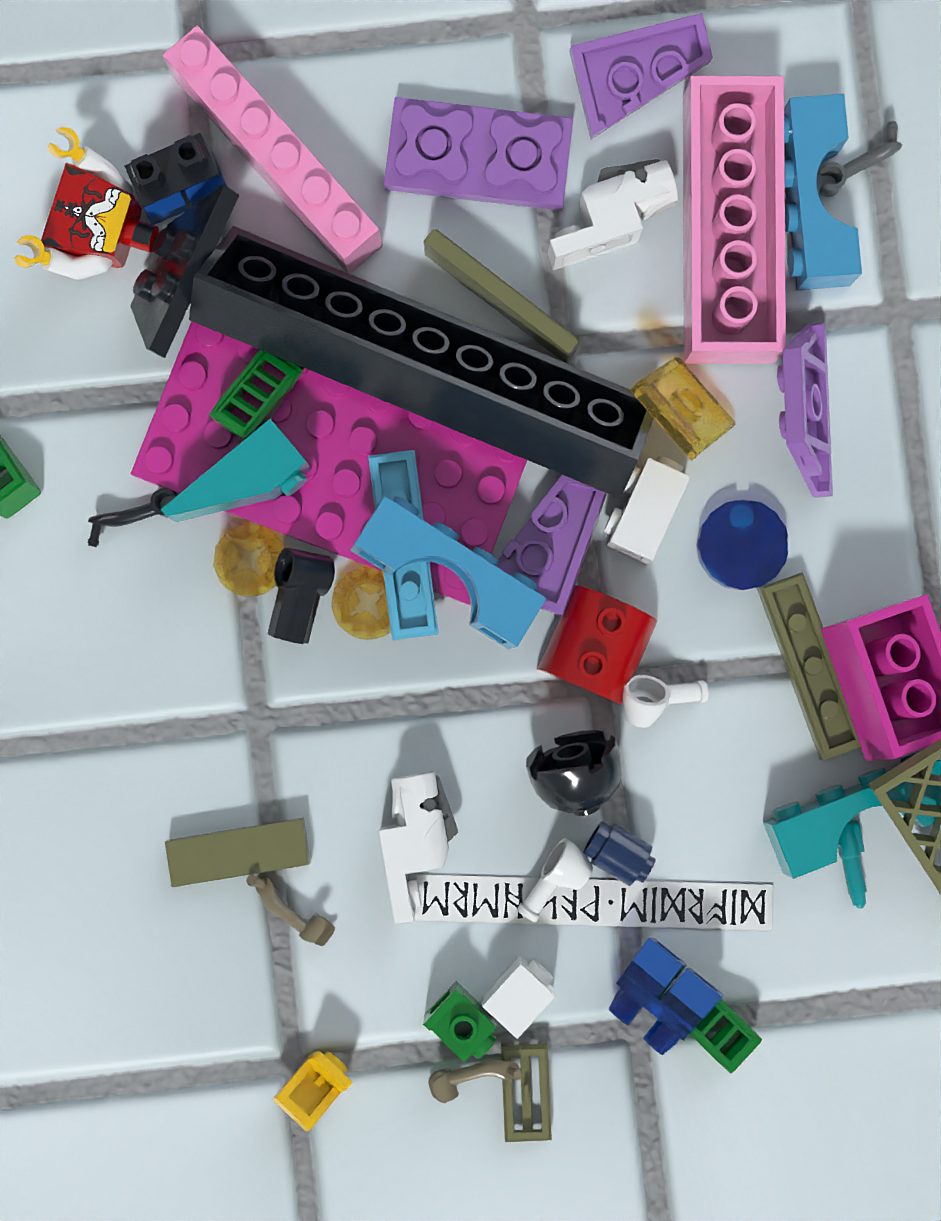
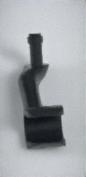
(128, 516)

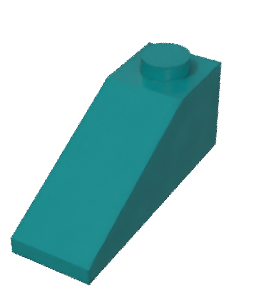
(249, 474)

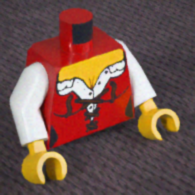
(90, 218)

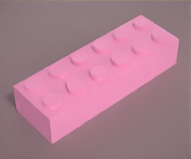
(734, 220)

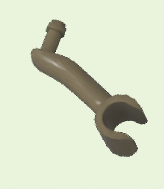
(316, 930)
(444, 1082)

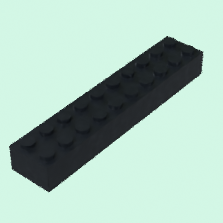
(421, 360)

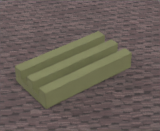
(523, 1051)

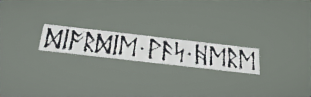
(598, 903)

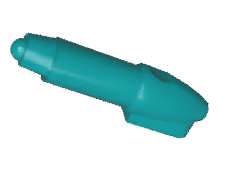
(850, 849)

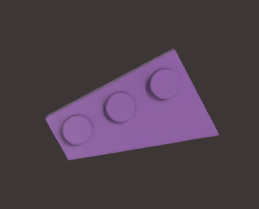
(635, 67)

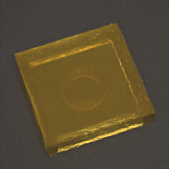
(683, 407)

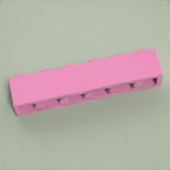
(273, 150)

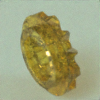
(227, 557)
(345, 599)

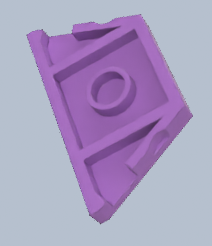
(806, 413)

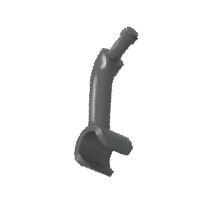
(872, 157)

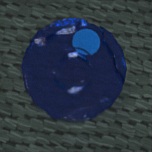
(742, 545)

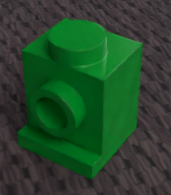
(459, 1006)

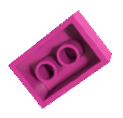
(890, 676)

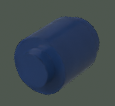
(620, 853)

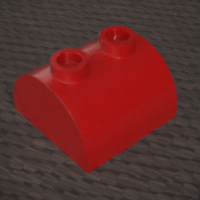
(597, 643)

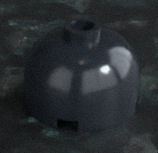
(576, 773)

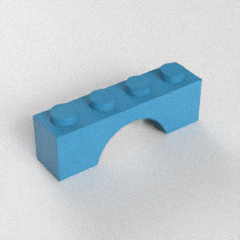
(823, 248)
(499, 602)

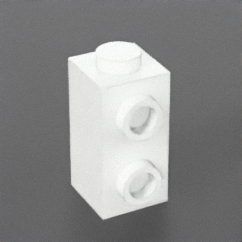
(648, 510)

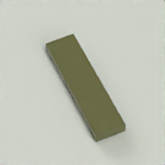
(500, 295)
(808, 664)

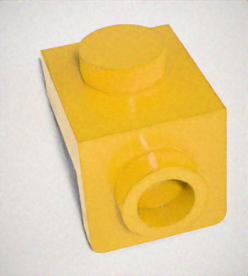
(313, 1088)

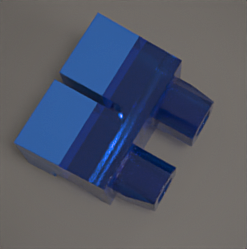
(678, 1011)

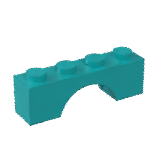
(809, 834)

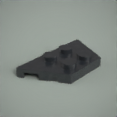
(179, 252)

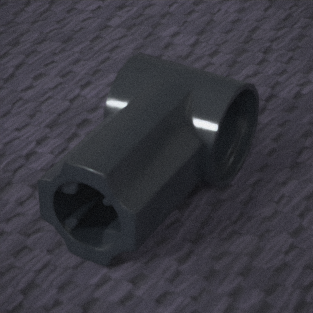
(300, 583)

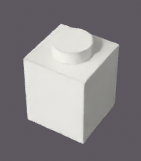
(519, 995)

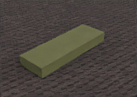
(237, 852)

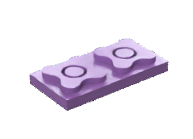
(478, 153)

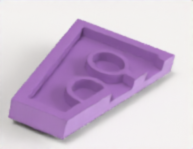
(555, 541)

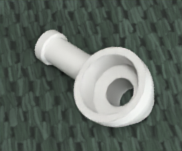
(648, 697)
(564, 868)

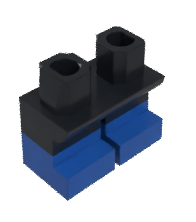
(167, 172)

